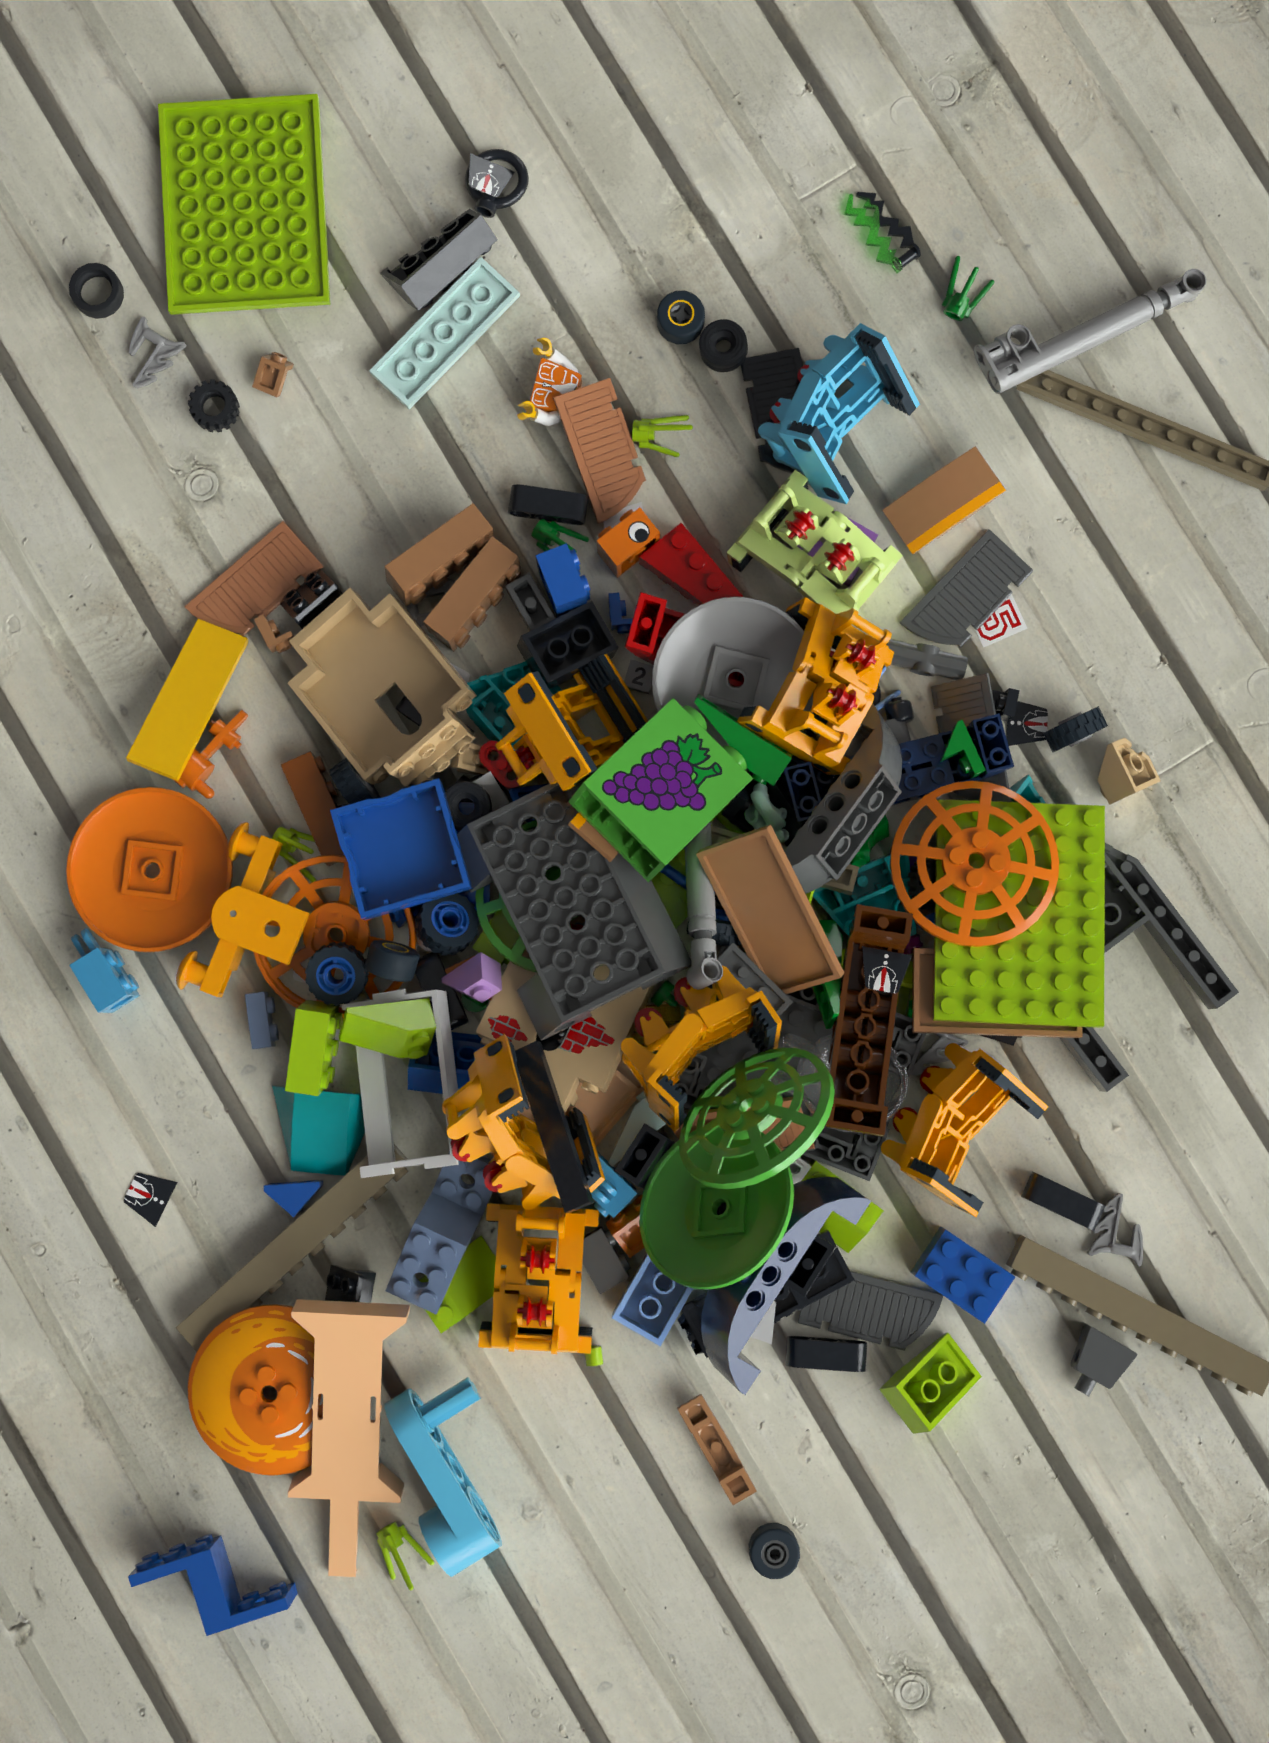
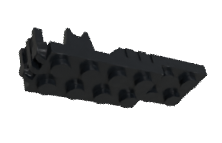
(831, 1278)

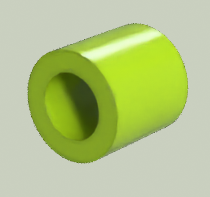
(595, 1357)

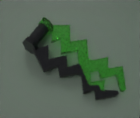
(874, 223)

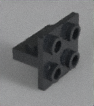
(310, 598)
(349, 1285)

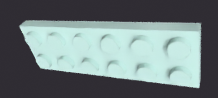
(444, 333)

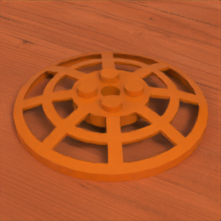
(966, 878)
(320, 921)

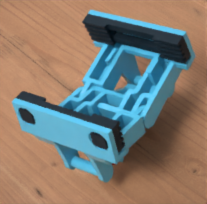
(812, 423)

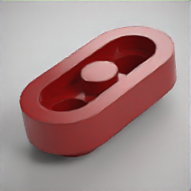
(498, 767)

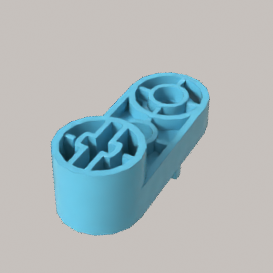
(460, 1525)

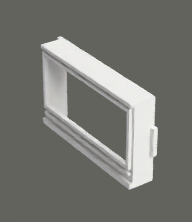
(375, 1093)

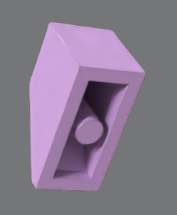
(476, 978)

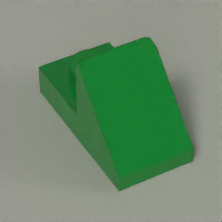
(961, 743)

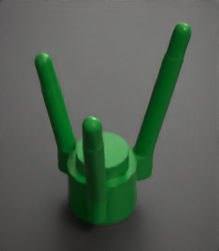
(957, 306)
(547, 534)

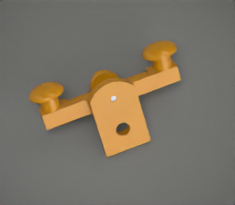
(242, 917)

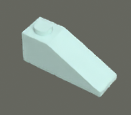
(640, 1114)

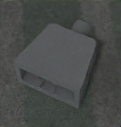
(1099, 1360)

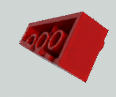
(687, 567)

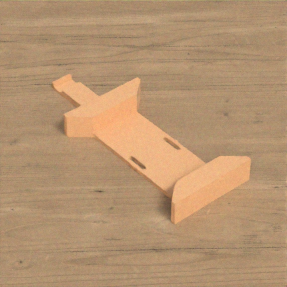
(346, 1438)

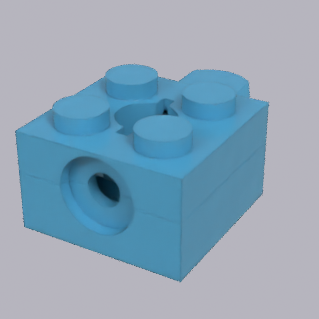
(102, 974)
(613, 1192)

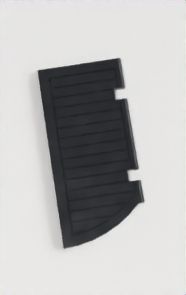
(773, 378)

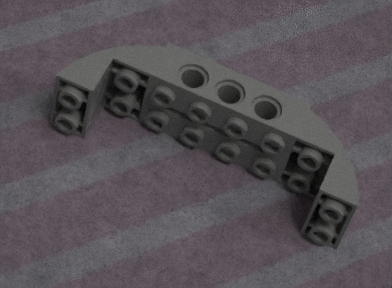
(849, 808)

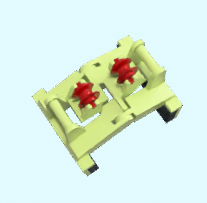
(806, 524)

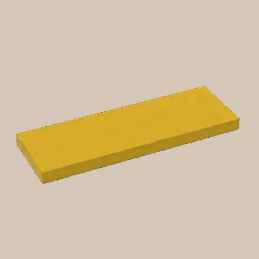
(187, 700)

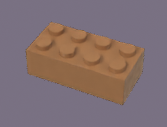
(438, 556)
(473, 594)

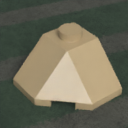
(1125, 771)

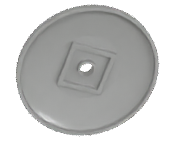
(725, 639)

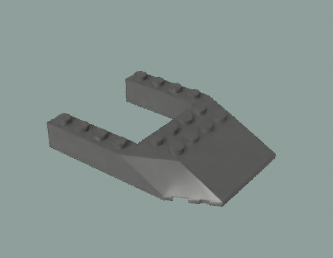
(1136, 900)

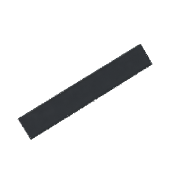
(553, 1127)

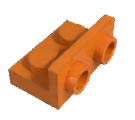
(626, 1228)

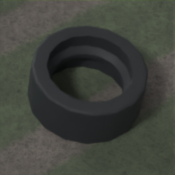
(86, 273)

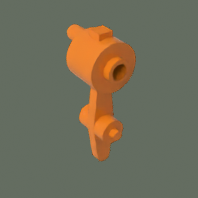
(199, 767)

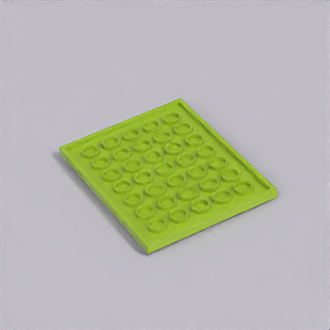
(243, 204)
(1057, 964)

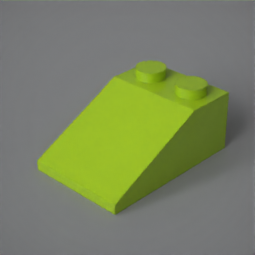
(391, 1028)
(469, 1287)
(930, 1384)

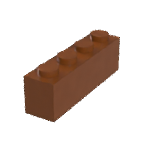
(315, 800)

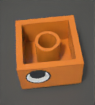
(626, 541)

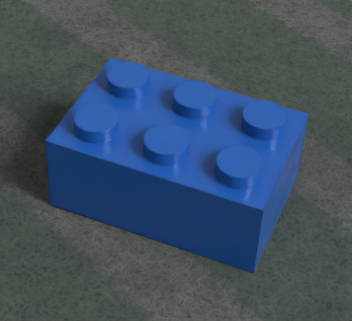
(562, 579)
(962, 1274)

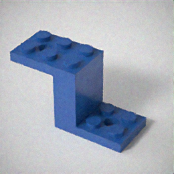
(214, 1584)

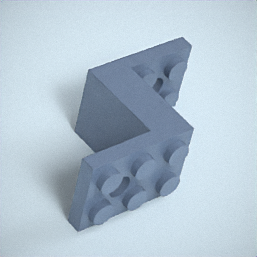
(441, 1235)

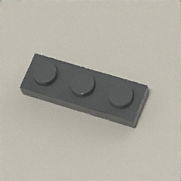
(751, 976)

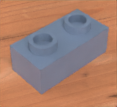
(261, 1026)

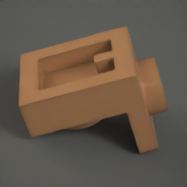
(272, 373)
(270, 631)

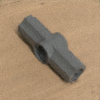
(927, 660)

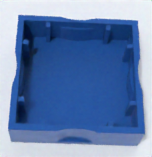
(401, 849)

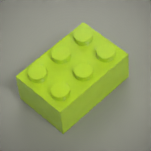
(313, 1048)

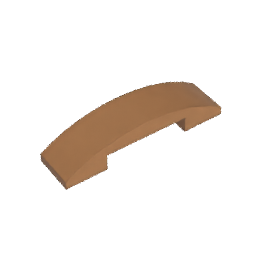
(717, 1449)

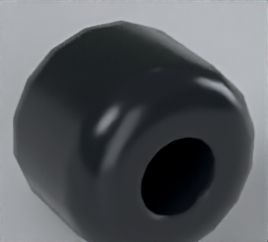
(899, 710)

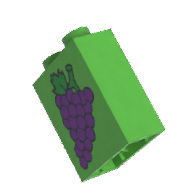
(661, 788)

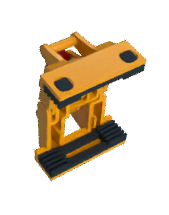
(553, 737)

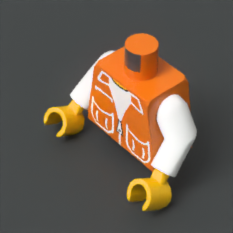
(554, 377)

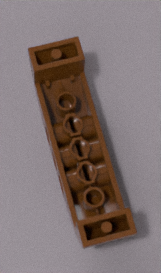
(865, 1025)

